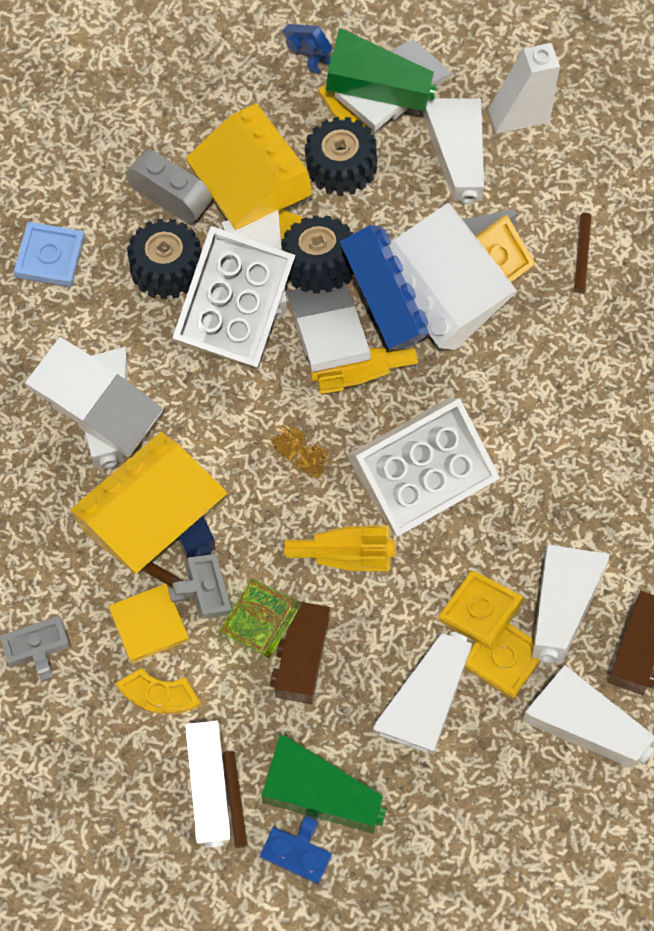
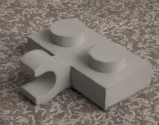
(204, 585)
(35, 644)

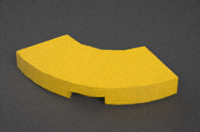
(158, 695)

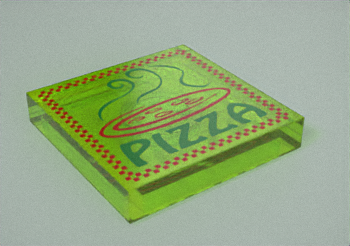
(260, 618)

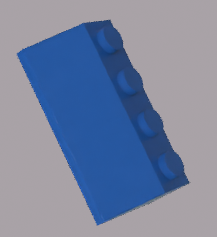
(385, 287)

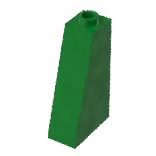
(377, 74)
(320, 790)

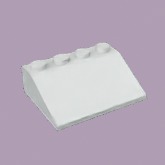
(451, 276)
(233, 297)
(424, 465)

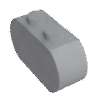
(169, 186)

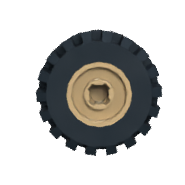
(341, 156)
(318, 254)
(163, 258)

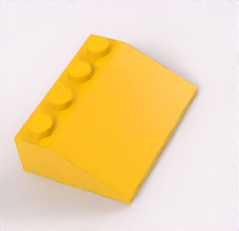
(249, 168)
(147, 502)

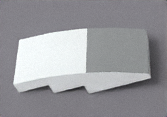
(377, 113)
(328, 327)
(94, 397)

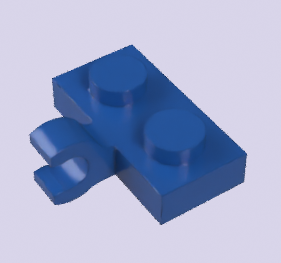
(309, 41)
(297, 853)

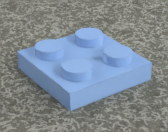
(49, 254)

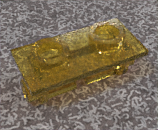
(311, 457)

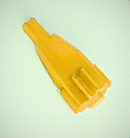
(334, 378)
(348, 548)

